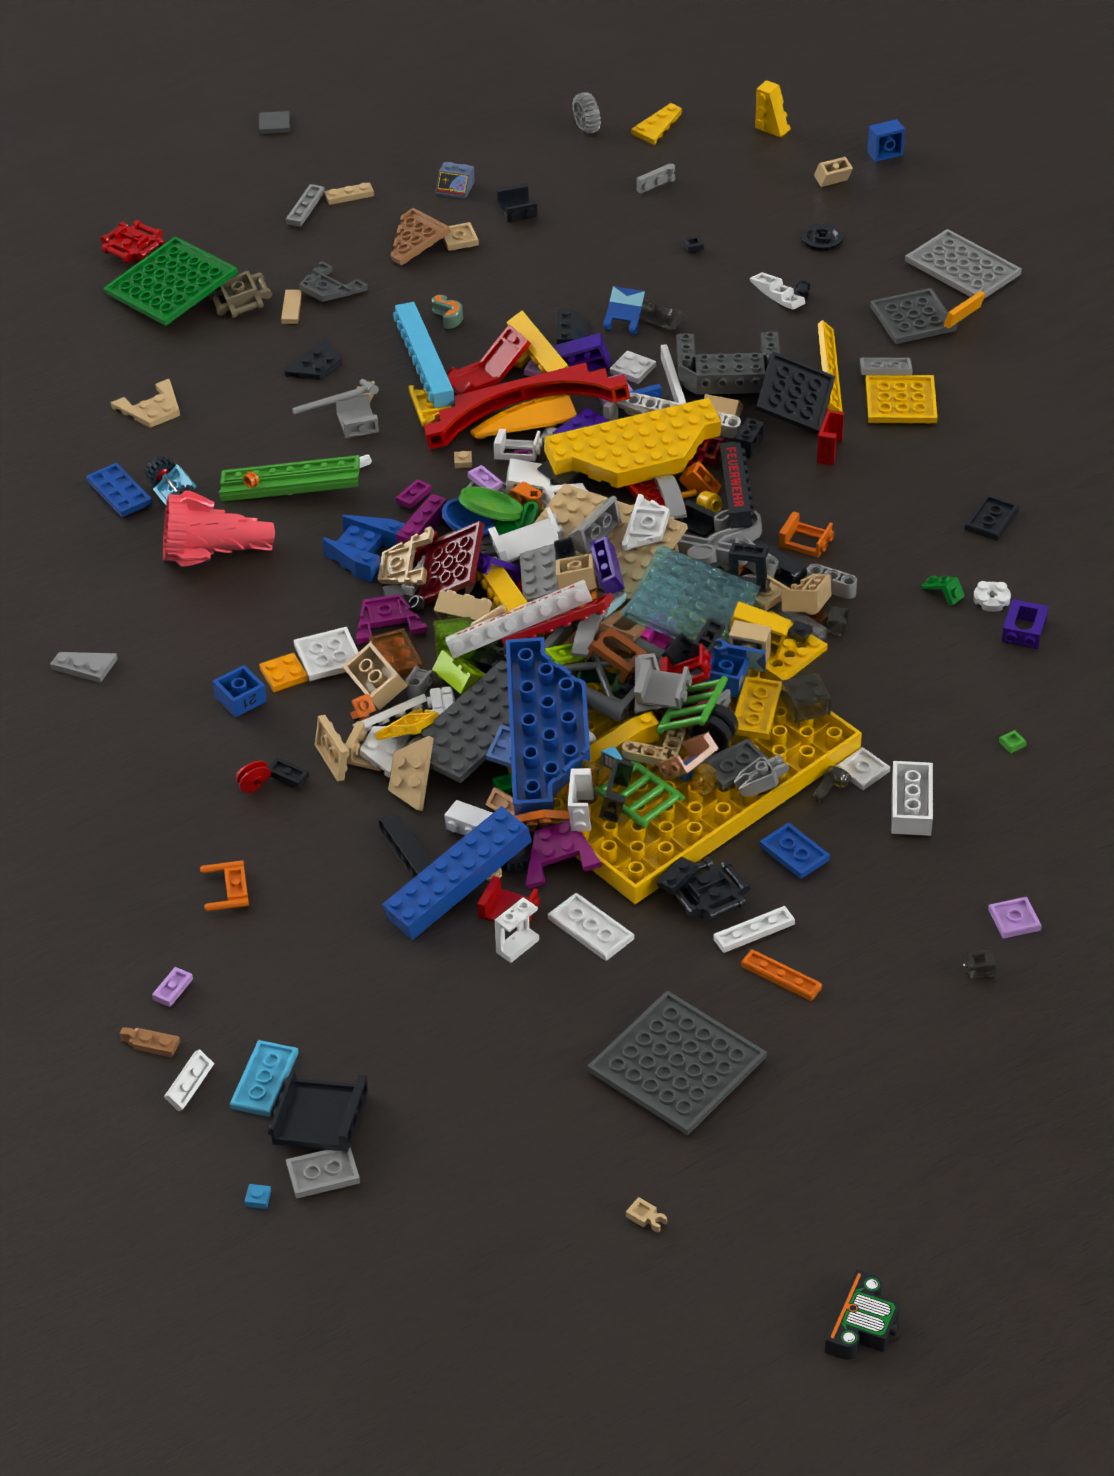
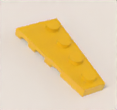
(656, 124)

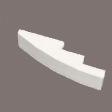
(774, 289)

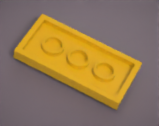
(757, 707)

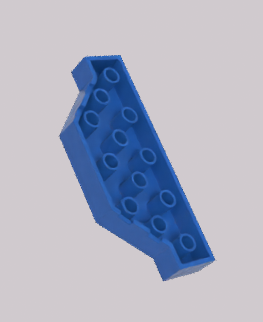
(545, 724)

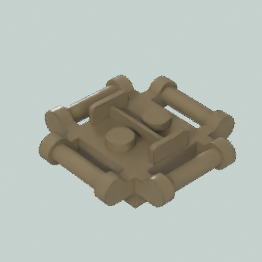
(240, 293)

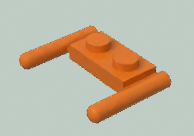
(235, 885)

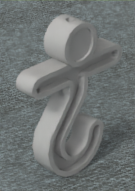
(718, 544)

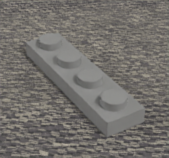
(305, 205)

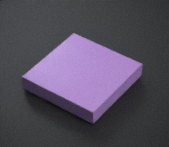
(1014, 917)

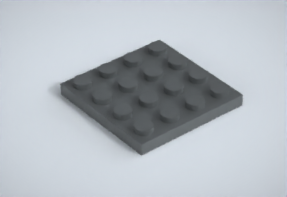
(912, 315)

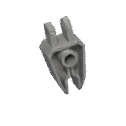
(760, 775)

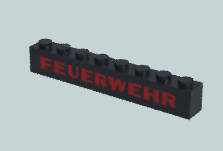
(737, 485)

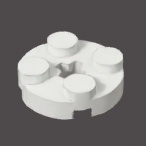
(985, 590)

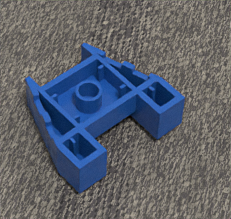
(361, 542)

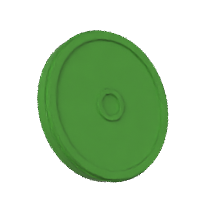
(491, 503)

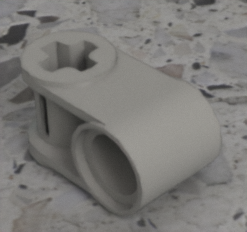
(418, 682)

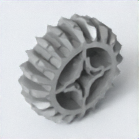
(586, 112)

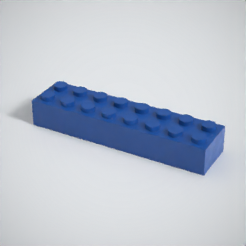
(456, 872)

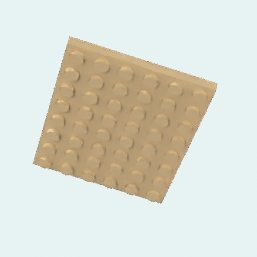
(575, 504)

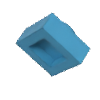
(257, 1196)

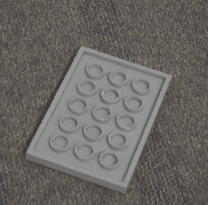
(963, 264)

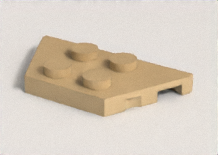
(411, 772)

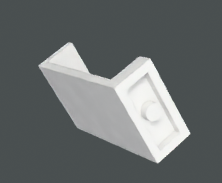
(542, 533)

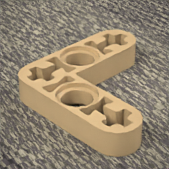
(631, 749)

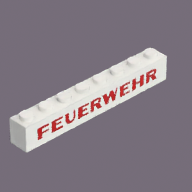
(518, 618)

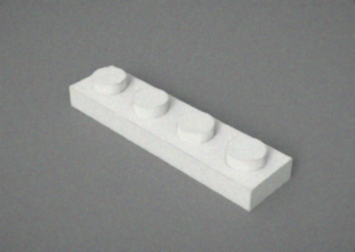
(398, 710)
(754, 929)

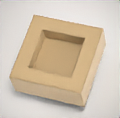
(463, 459)

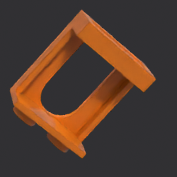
(793, 525)

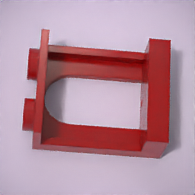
(701, 661)

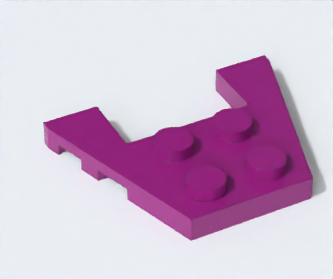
(385, 612)
(557, 844)

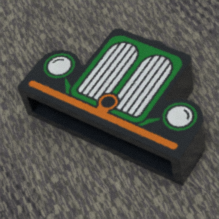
(862, 1318)

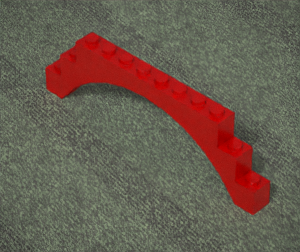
(564, 381)

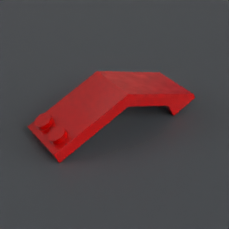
(492, 366)

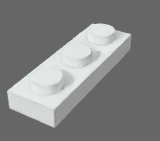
(188, 1080)

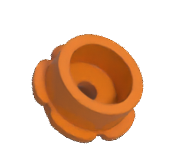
(251, 479)

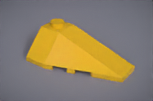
(637, 728)

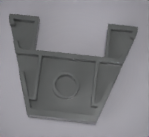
(325, 288)

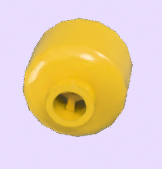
(710, 501)

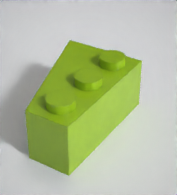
(457, 671)

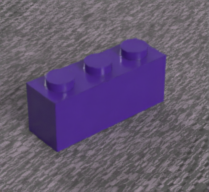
(607, 565)

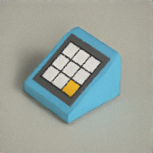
(608, 756)

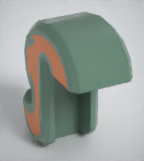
(450, 310)

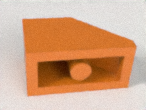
(699, 478)

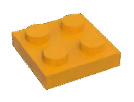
(283, 672)

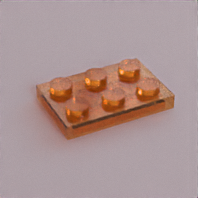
(397, 650)

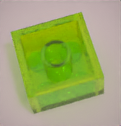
(447, 627)

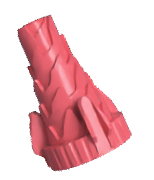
(197, 530)

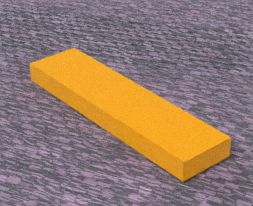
(964, 309)

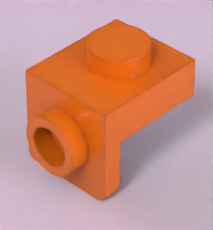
(363, 706)

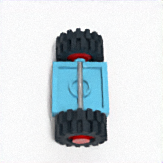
(168, 478)

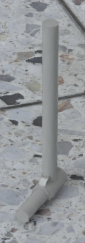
(368, 387)

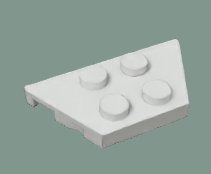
(646, 523)
(381, 752)

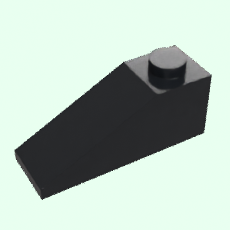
(710, 632)

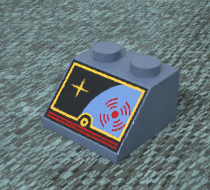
(455, 180)

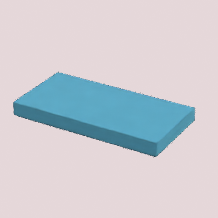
(264, 1078)

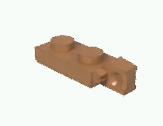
(150, 1041)

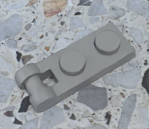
(656, 178)

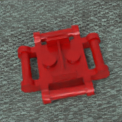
(130, 242)

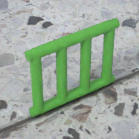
(705, 709)
(661, 786)

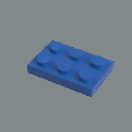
(794, 850)

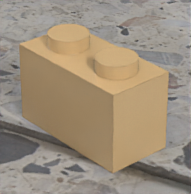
(833, 171)

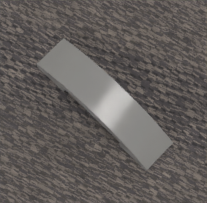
(671, 495)
(586, 634)

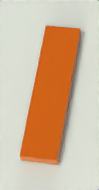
(781, 975)

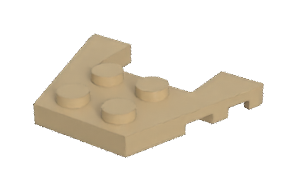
(154, 410)
(398, 561)

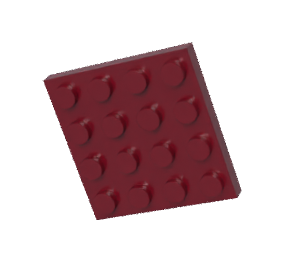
(452, 561)

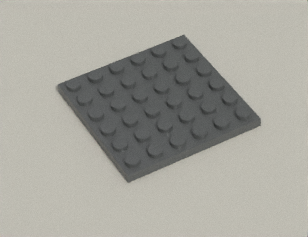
(677, 1062)

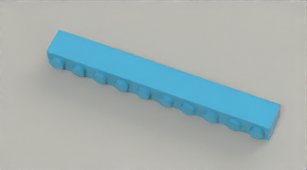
(423, 355)

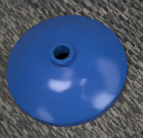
(460, 517)

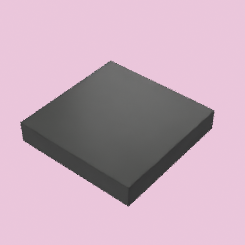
(274, 122)

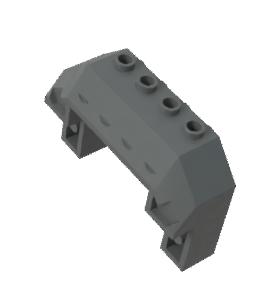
(723, 372)

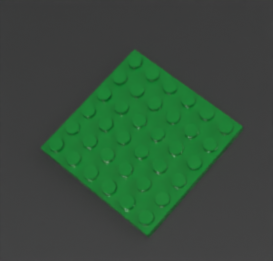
(170, 280)

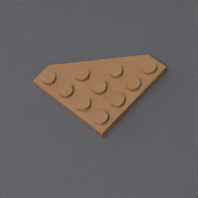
(415, 235)

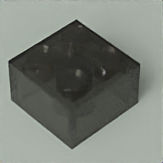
(806, 697)

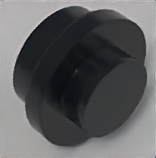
(416, 603)

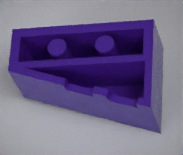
(585, 350)

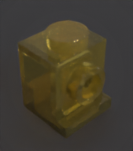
(704, 779)

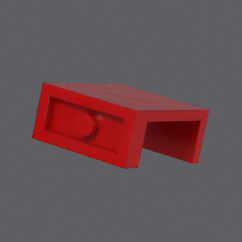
(830, 433)
(497, 901)

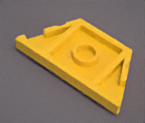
(425, 409)
(409, 724)

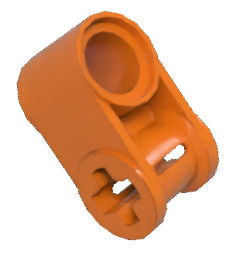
(525, 493)

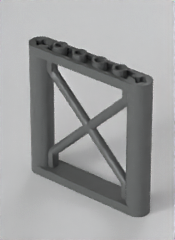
(606, 704)

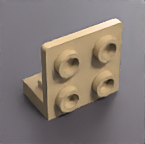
(354, 745)

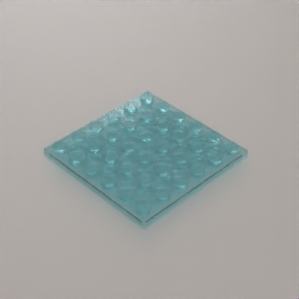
(684, 592)

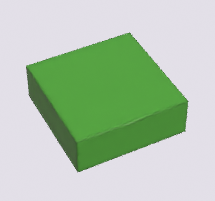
(1012, 741)

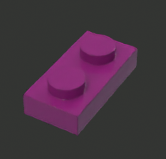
(413, 494)

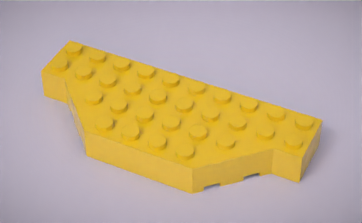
(635, 446)

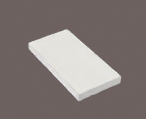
(591, 926)

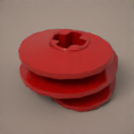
(252, 776)

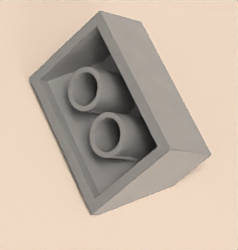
(596, 525)

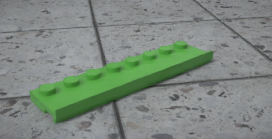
(291, 478)

